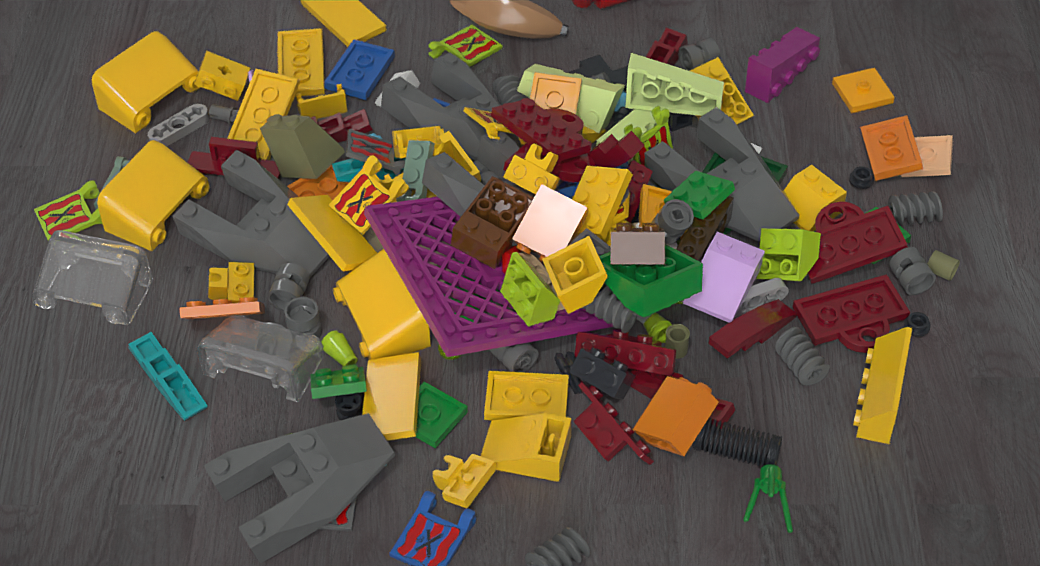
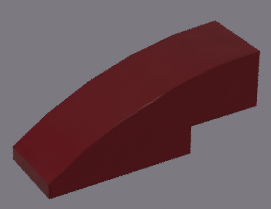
(668, 46)
(614, 153)

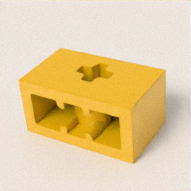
(222, 75)

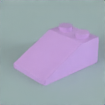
(727, 277)

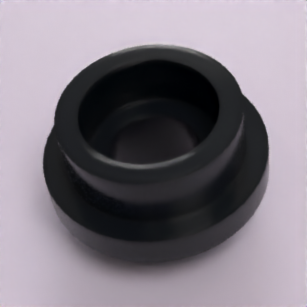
(861, 177)
(919, 323)

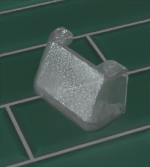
(93, 274)
(261, 350)

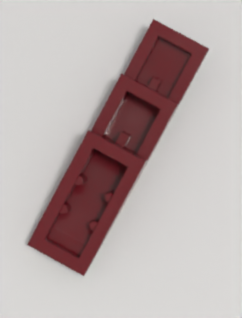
(338, 126)
(752, 327)
(649, 383)

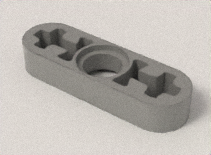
(192, 119)
(762, 294)

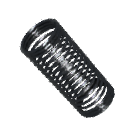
(771, 456)

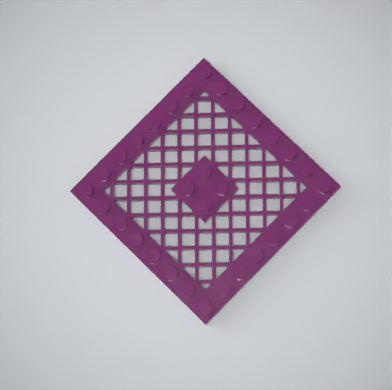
(452, 332)

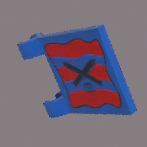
(429, 538)

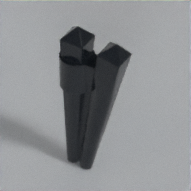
(564, 366)

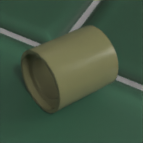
(943, 265)
(678, 338)

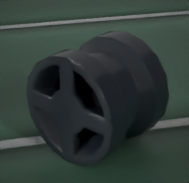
(352, 402)

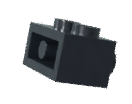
(602, 373)

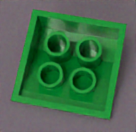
(654, 286)

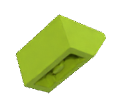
(788, 253)
(528, 292)

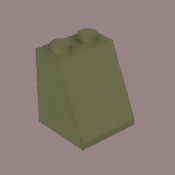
(300, 146)

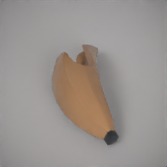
(512, 17)

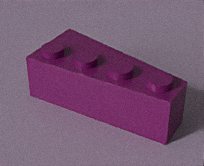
(780, 64)

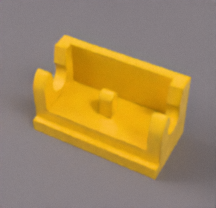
(323, 105)
(402, 137)

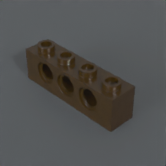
(702, 231)

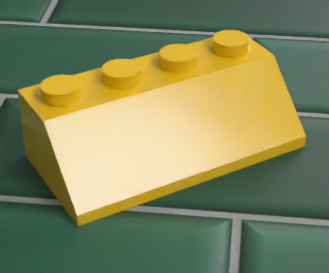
(883, 386)

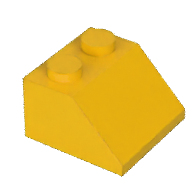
(810, 193)
(576, 274)

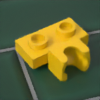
(533, 171)
(231, 282)
(463, 480)

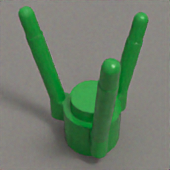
(770, 483)

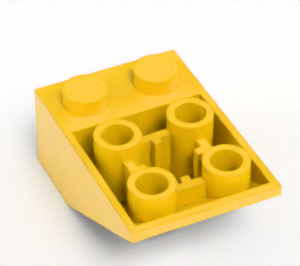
(732, 100)
(529, 445)

